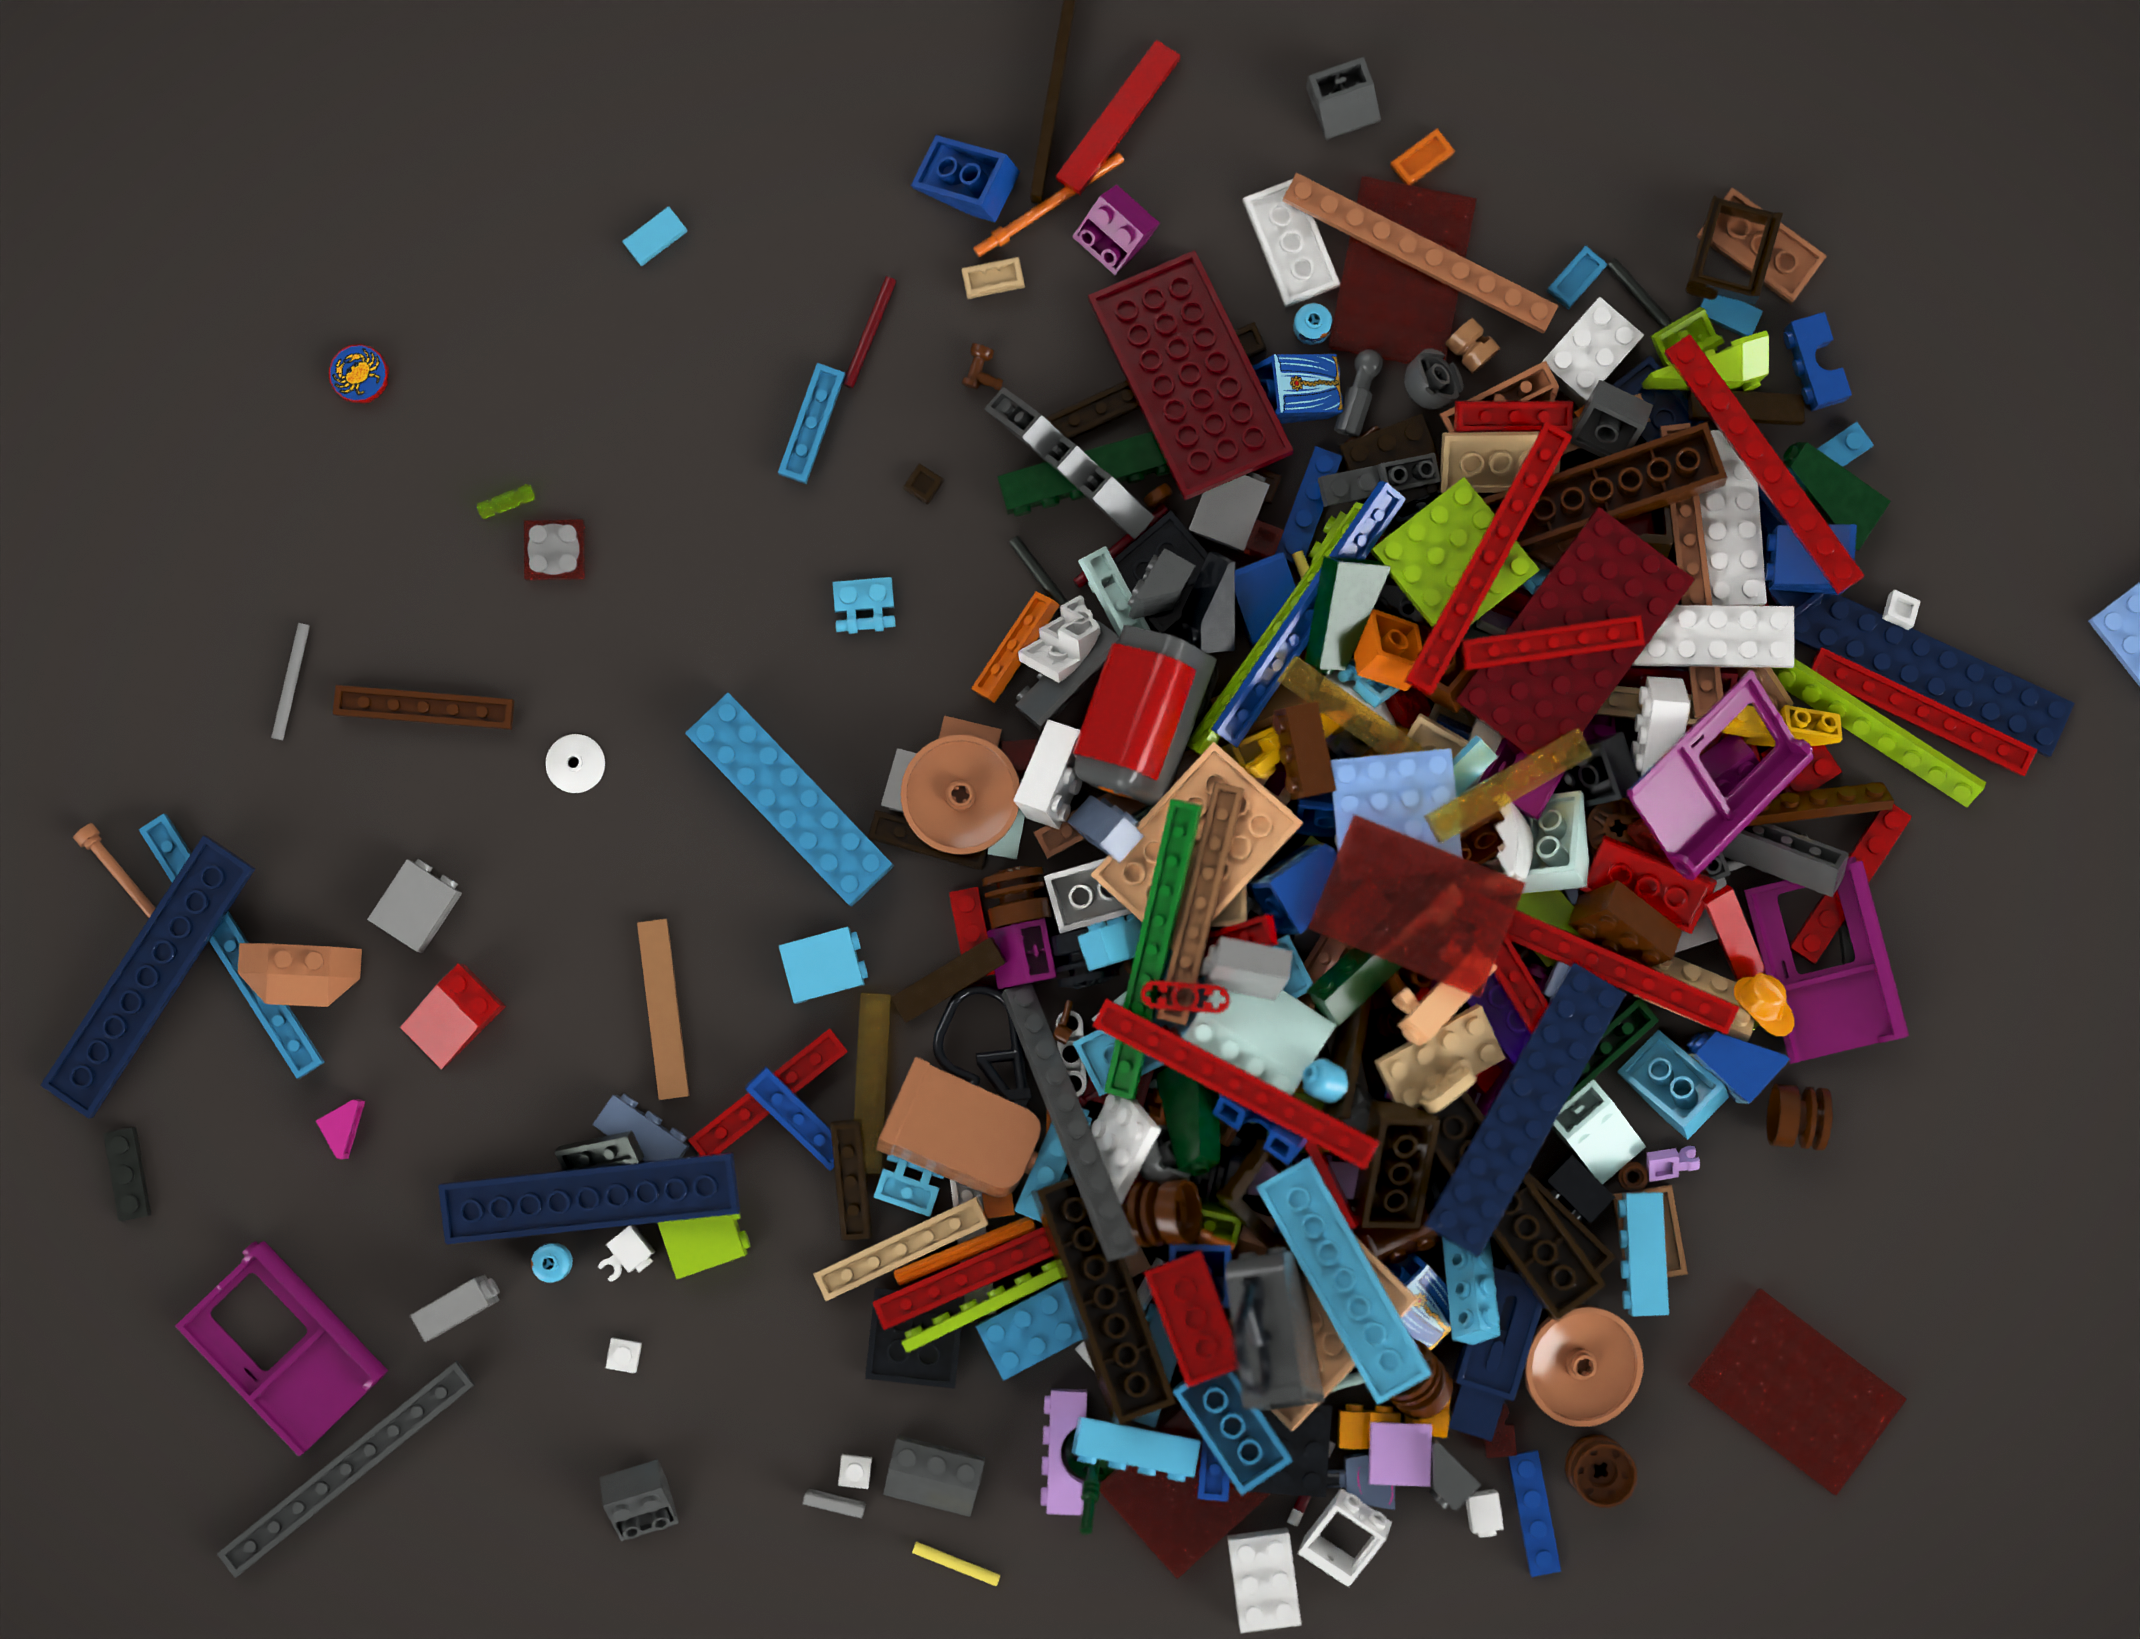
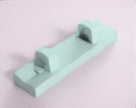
(1114, 599)

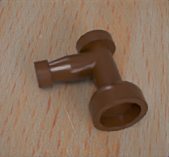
(975, 376)

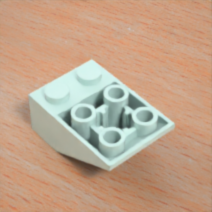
(1597, 1132)

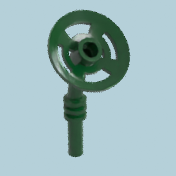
(1090, 1486)

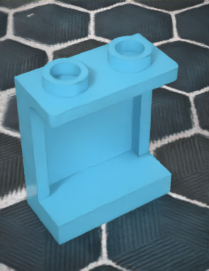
(823, 964)

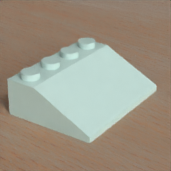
(1559, 846)
(1263, 1036)

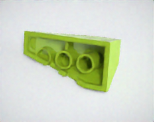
(1739, 365)

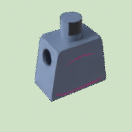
(1355, 1481)

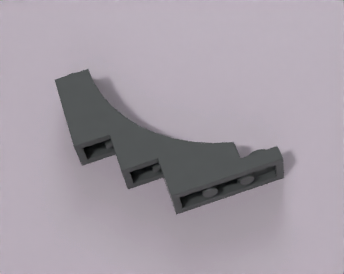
(1070, 462)

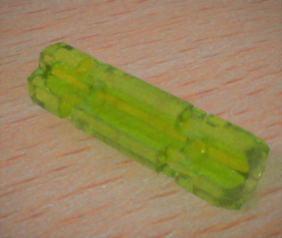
(506, 501)

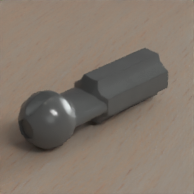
(1358, 397)

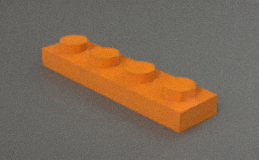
(1006, 660)

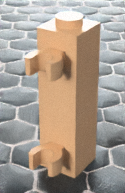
(1431, 1013)

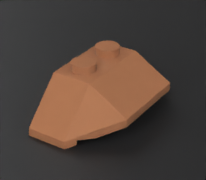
(1531, 385)
(298, 972)

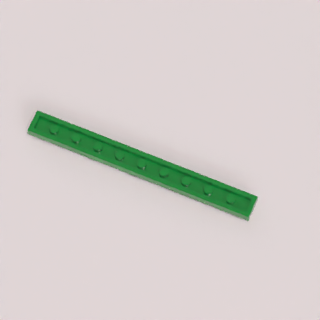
(1155, 936)

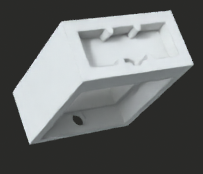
(1342, 1565)

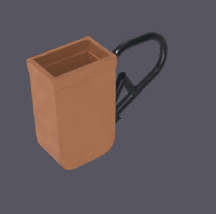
(960, 1128)

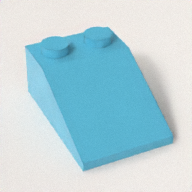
(1674, 1084)

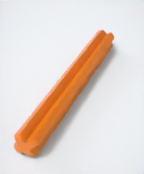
(964, 1250)

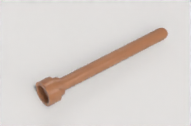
(90, 839)

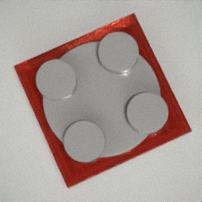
(554, 549)

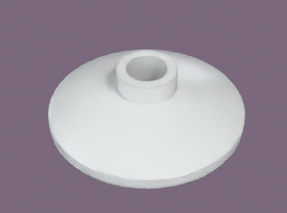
(590, 765)

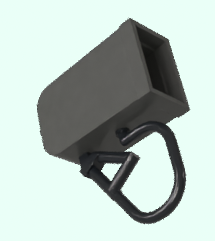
(1273, 1331)

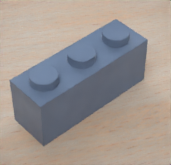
(1106, 827)
(654, 1140)

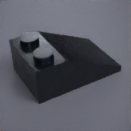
(1210, 608)
(1605, 774)

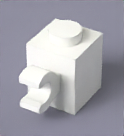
(629, 1251)

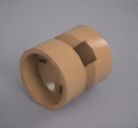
(1472, 345)

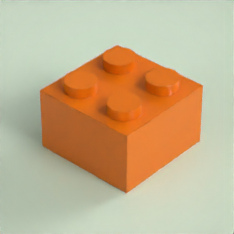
(1387, 649)

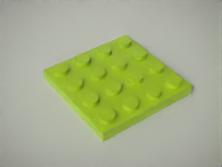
(1436, 546)

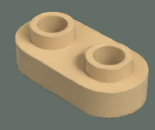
(1454, 1084)

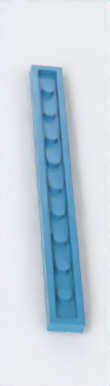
(277, 1019)

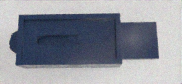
(1494, 1367)

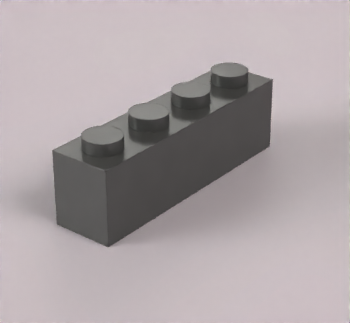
(1790, 857)

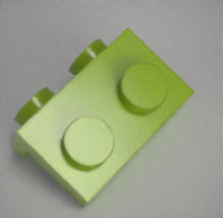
(1696, 324)

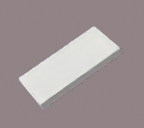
(1291, 246)

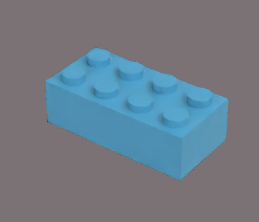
(1030, 1330)
(1236, 1435)

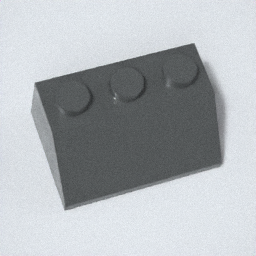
(934, 1475)

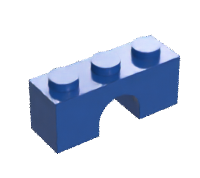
(1820, 386)
(1280, 1141)

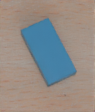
(1577, 277)
(1732, 314)

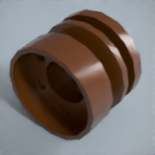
(1602, 817)
(1016, 896)
(1806, 1117)
(1164, 1213)
(1429, 1394)
(1615, 1480)

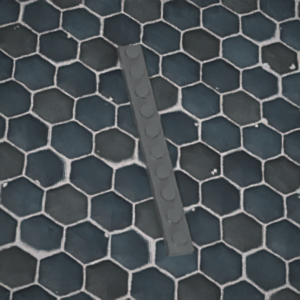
(1070, 1123)
(346, 1469)

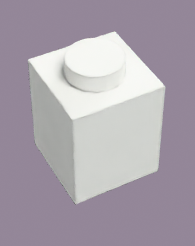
(1484, 1513)

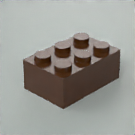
(1625, 924)

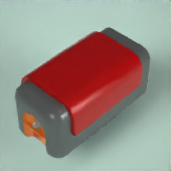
(1143, 714)

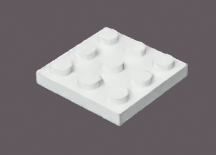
(1124, 1139)

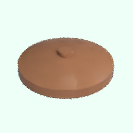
(960, 794)
(1584, 1366)

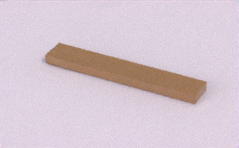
(663, 1009)

